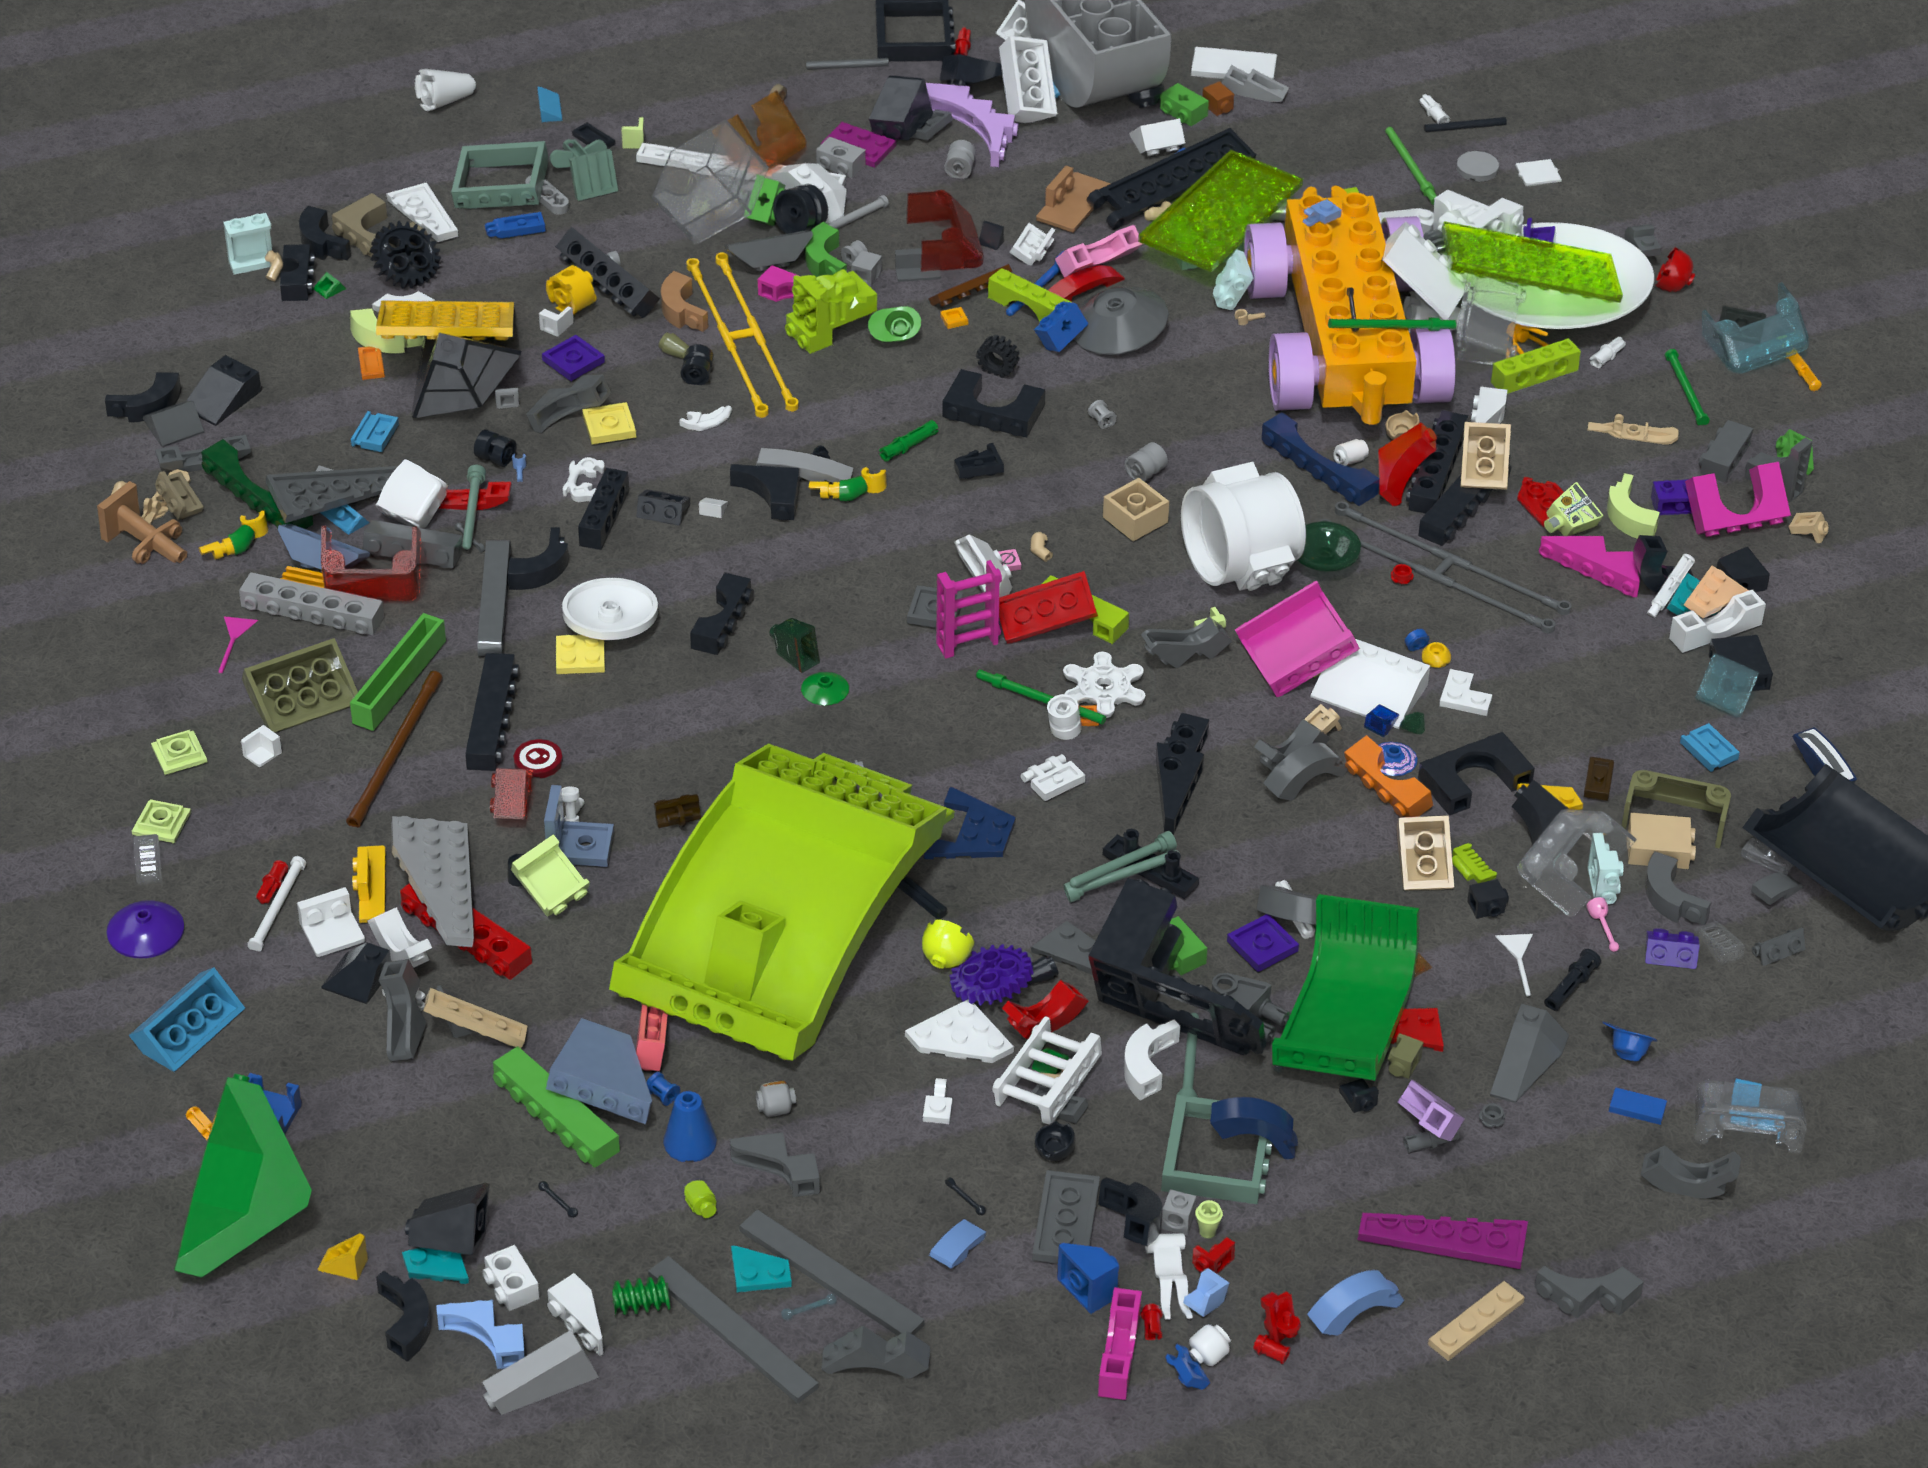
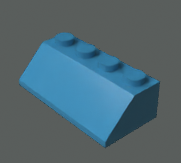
(188, 1020)

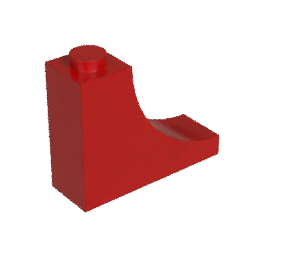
(1401, 458)

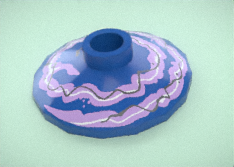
(1398, 759)

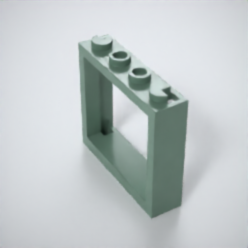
(500, 155)
(1203, 1184)

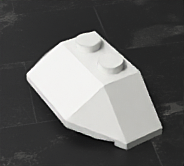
(816, 175)
(975, 554)

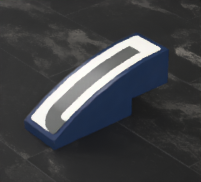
(1820, 751)

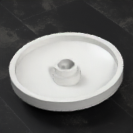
(610, 608)

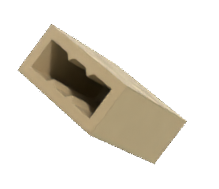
(1661, 834)

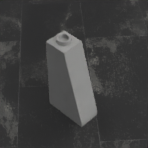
(540, 1375)

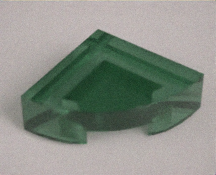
(1413, 723)

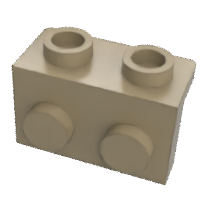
(178, 495)

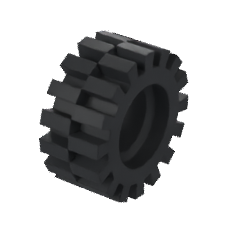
(1002, 348)

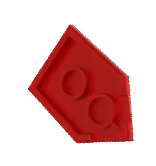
(1538, 497)

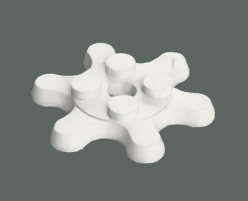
(1100, 673)

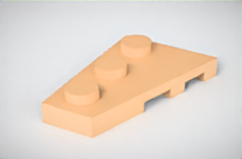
(1713, 593)

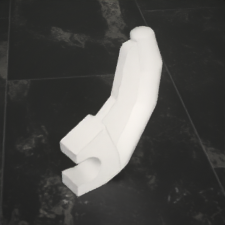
(705, 421)

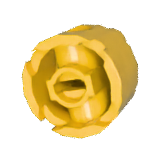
(571, 288)

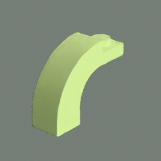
(364, 331)
(1627, 515)

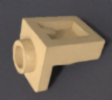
(1810, 523)
(1324, 719)

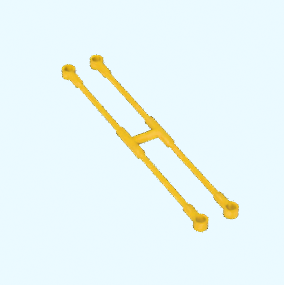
(761, 409)

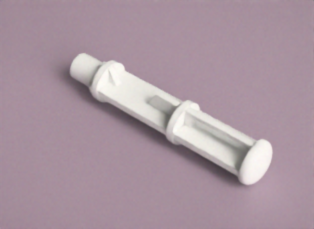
(1671, 584)

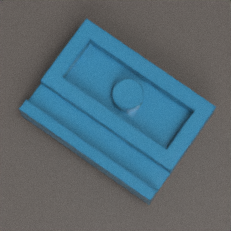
(375, 431)
(1709, 747)

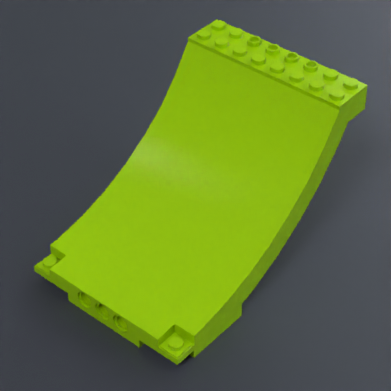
(776, 897)

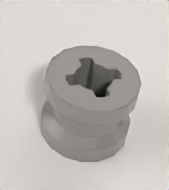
(851, 252)

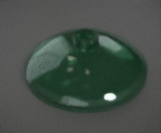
(1329, 547)

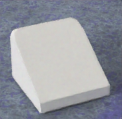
(712, 507)

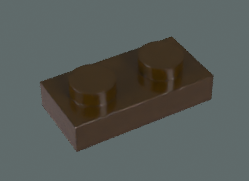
(1598, 778)

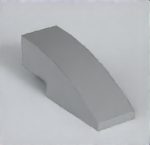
(1254, 85)

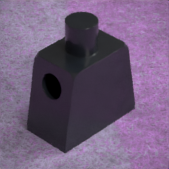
(1745, 569)

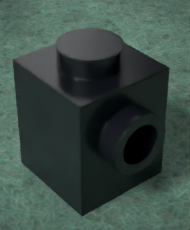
(1487, 899)

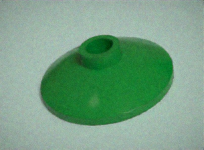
(825, 688)

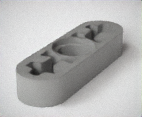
(562, 202)

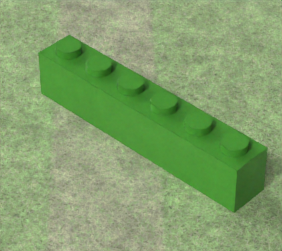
(398, 671)
(564, 1115)

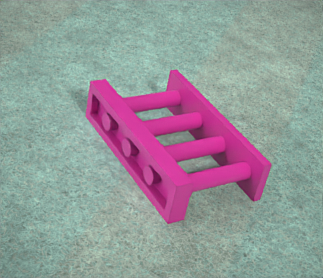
(947, 606)

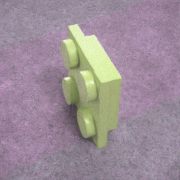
(172, 760)
(166, 829)

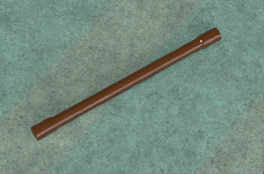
(361, 808)

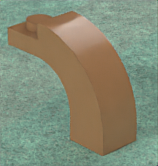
(674, 292)

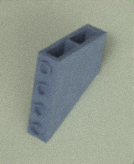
(601, 1070)

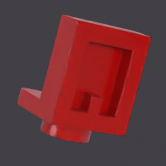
(1216, 1259)

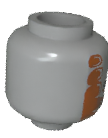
(775, 1098)

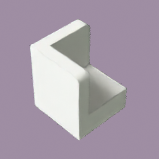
(555, 323)
(261, 746)

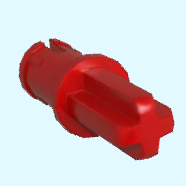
(963, 42)
(272, 881)

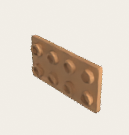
(1066, 199)

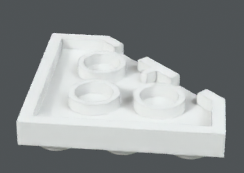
(960, 1034)

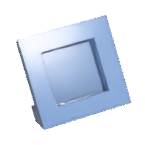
(1209, 1293)

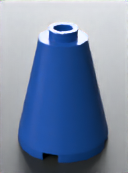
(689, 1129)

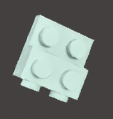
(1232, 281)
(1604, 869)

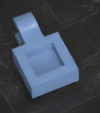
(1323, 211)

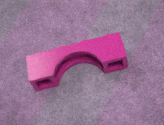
(776, 284)
(1120, 1344)

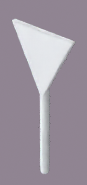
(1517, 946)

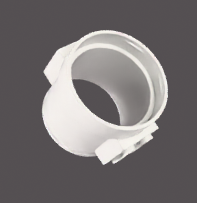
(1243, 527)

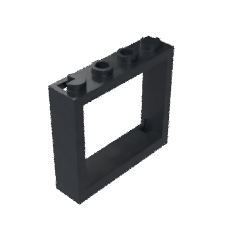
(914, 50)

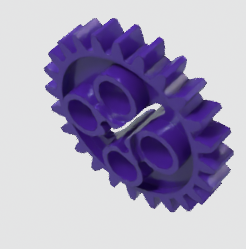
(992, 974)

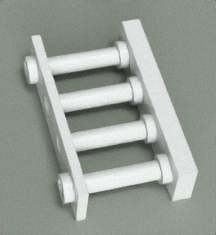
(1061, 1087)

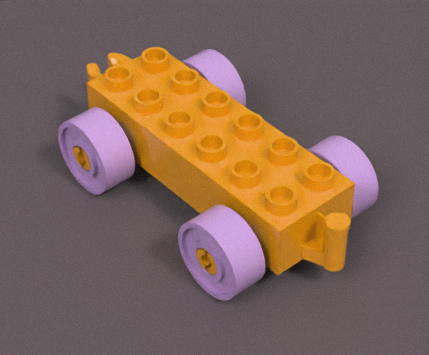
(1347, 366)

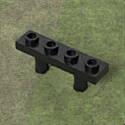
(1167, 875)

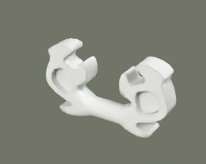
(588, 467)

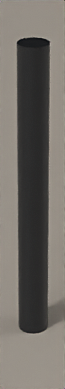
(1465, 124)

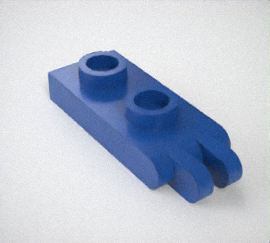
(516, 225)

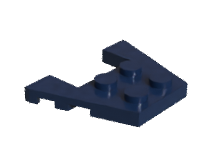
(982, 832)

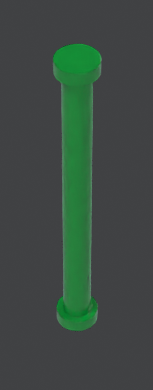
(1701, 418)

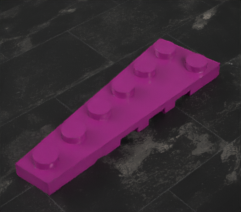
(1472, 1240)

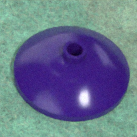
(145, 929)

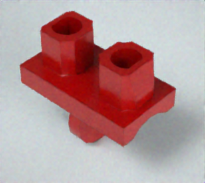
(1280, 1316)

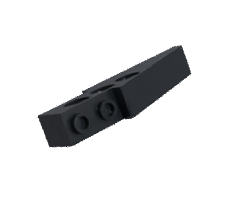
(1180, 766)

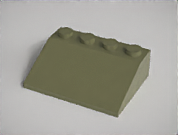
(300, 686)

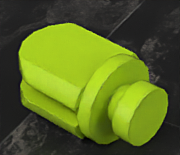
(700, 1198)

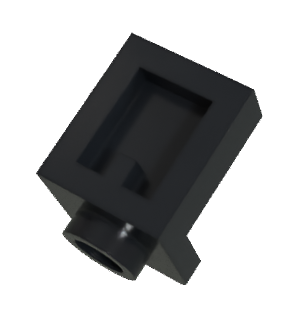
(1359, 1095)

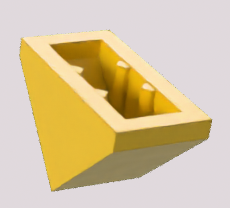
(346, 1258)

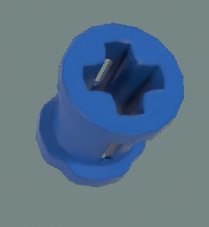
(662, 1088)

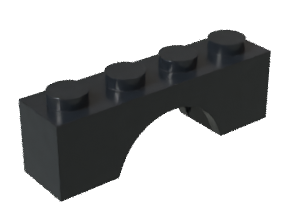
(713, 632)

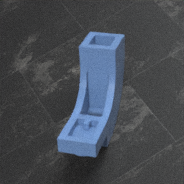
(1350, 1298)

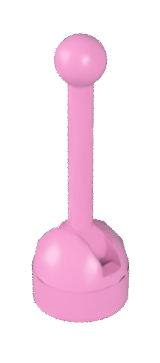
(1599, 909)

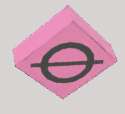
(1011, 559)

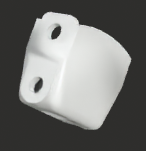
(411, 495)

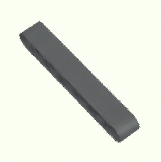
(493, 597)

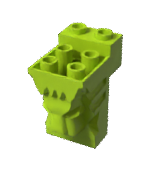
(826, 304)

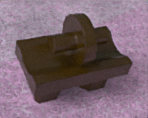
(677, 810)

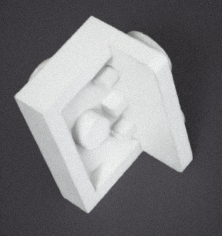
(1031, 244)

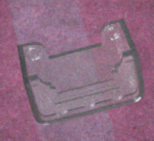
(1488, 320)
(1749, 1109)

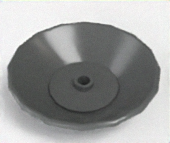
(1121, 320)

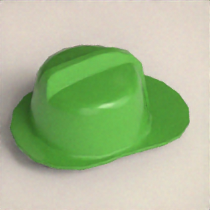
(894, 324)

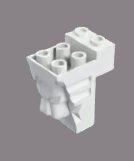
(1501, 216)

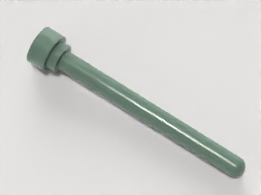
(476, 476)
(1163, 843)
(1074, 893)
(1189, 1067)

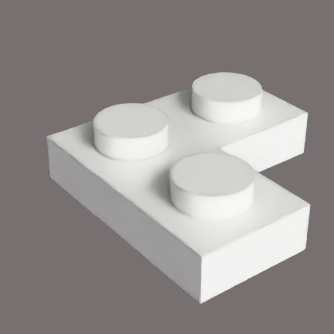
(1460, 697)

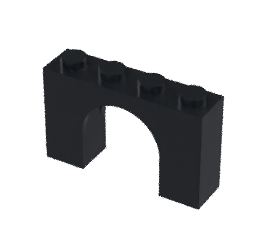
(1015, 418)
(1491, 753)

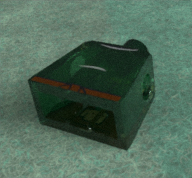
(796, 643)

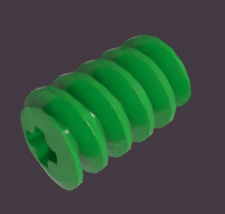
(640, 1295)

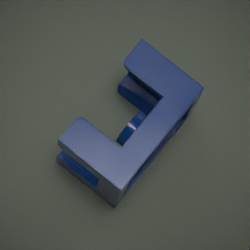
(283, 1106)

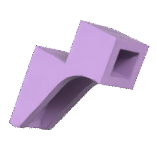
(1431, 1111)

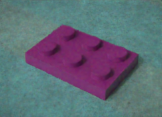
(875, 146)

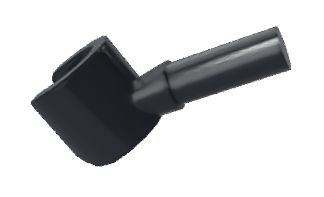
(821, 451)

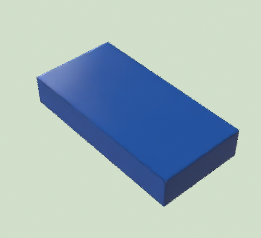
(1637, 1106)

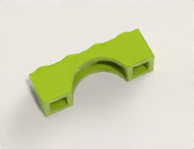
(1008, 287)
(1110, 620)

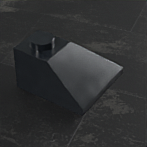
(358, 973)

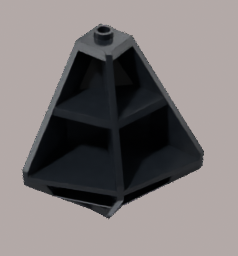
(458, 373)

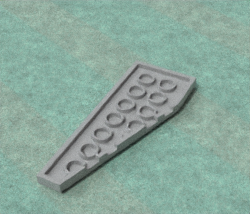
(439, 872)

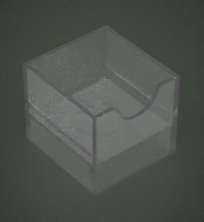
(710, 182)

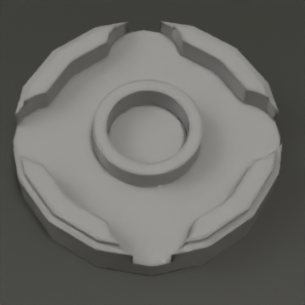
(1477, 166)

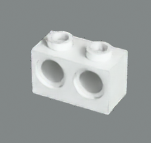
(511, 1278)

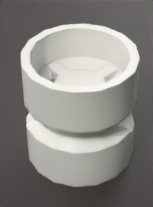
(1064, 717)

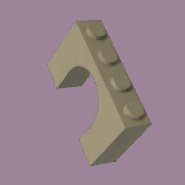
(358, 217)

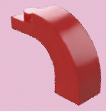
(1059, 1005)

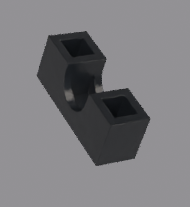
(298, 272)

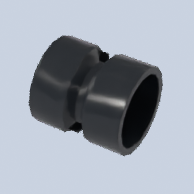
(697, 365)
(494, 447)

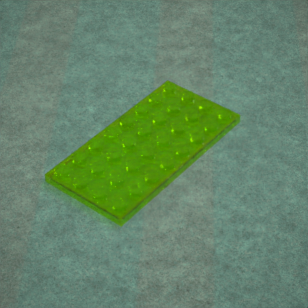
(1215, 210)
(1531, 262)

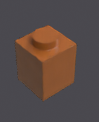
(1220, 98)

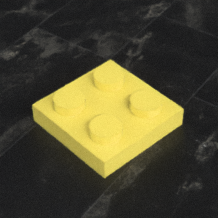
(609, 423)
(579, 654)

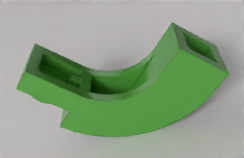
(823, 241)

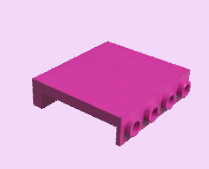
(1297, 639)

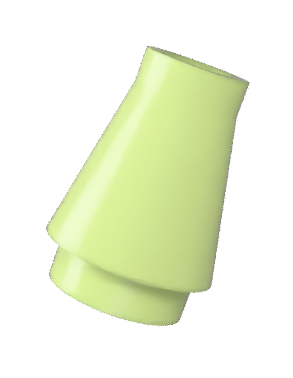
(1208, 1218)

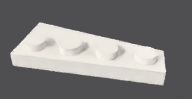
(425, 210)

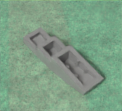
(811, 466)

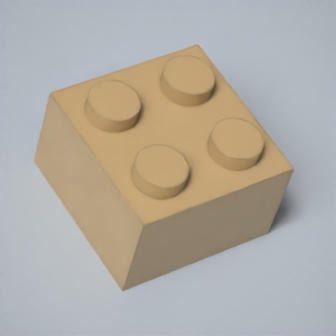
(1136, 509)

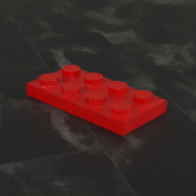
(1046, 607)

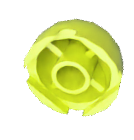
(945, 944)

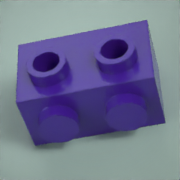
(1670, 497)

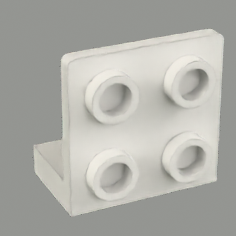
(329, 922)

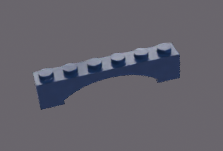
(1353, 483)

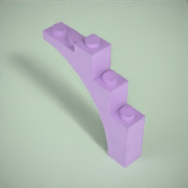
(977, 114)

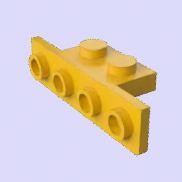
(370, 881)

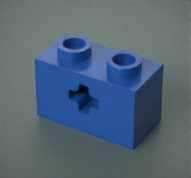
(1061, 326)

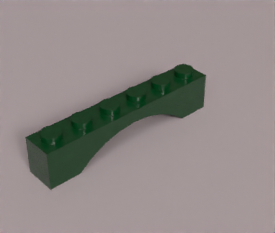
(223, 464)

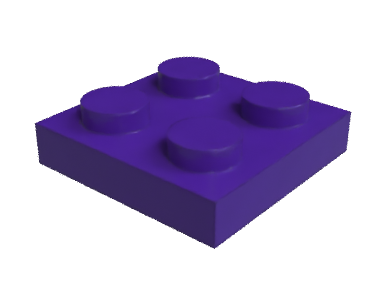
(573, 357)
(1262, 942)

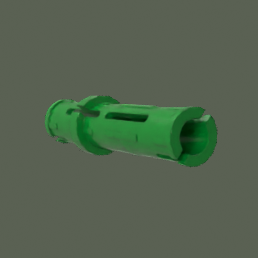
(901, 444)

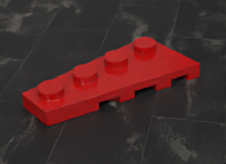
(1421, 1025)

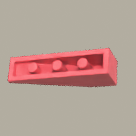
(651, 1037)

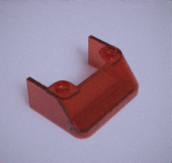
(959, 243)
(393, 584)

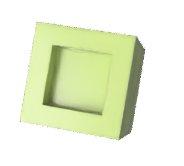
(633, 136)

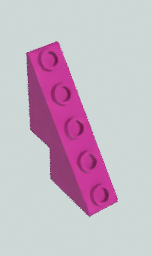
(1590, 558)

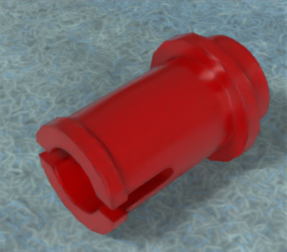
(1151, 1315)
(1271, 1348)

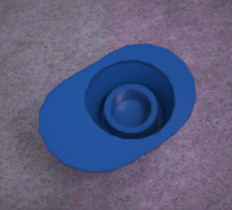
(1629, 1044)

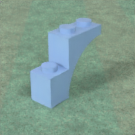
(478, 1320)

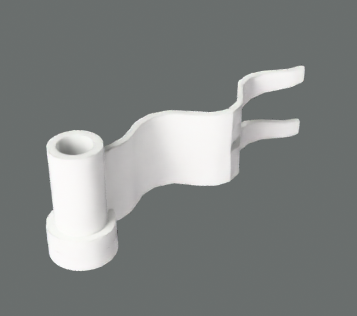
(1168, 1269)

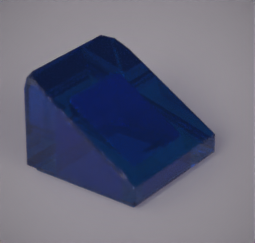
(1380, 720)

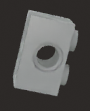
(840, 157)

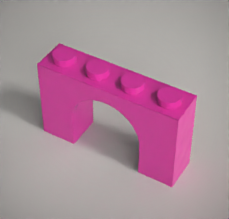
(1712, 516)

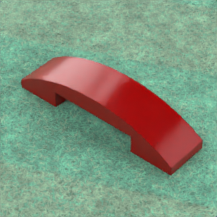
(1085, 280)
(494, 495)

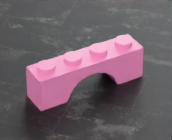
(1098, 253)

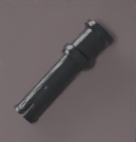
(1577, 973)

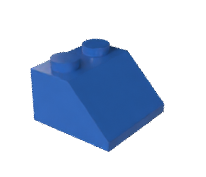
(1088, 1274)

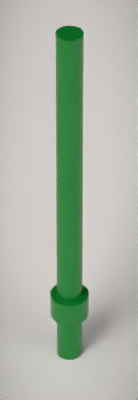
(1431, 324)
(1000, 681)

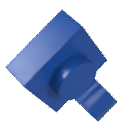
(1189, 1371)

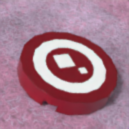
(540, 756)

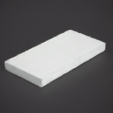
(1216, 62)

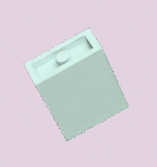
(248, 242)

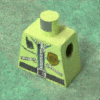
(1572, 512)

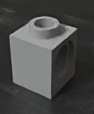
(867, 266)
(1178, 1212)

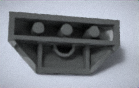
(770, 250)

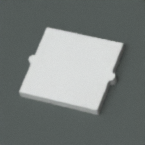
(1538, 172)

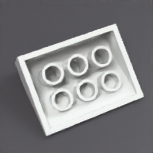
(1424, 269)
(1373, 678)

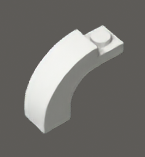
(393, 935)
(1139, 1071)

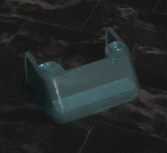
(1761, 341)

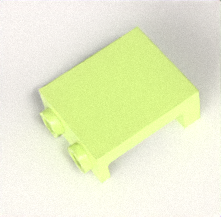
(550, 877)

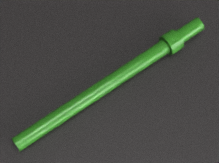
(1425, 186)

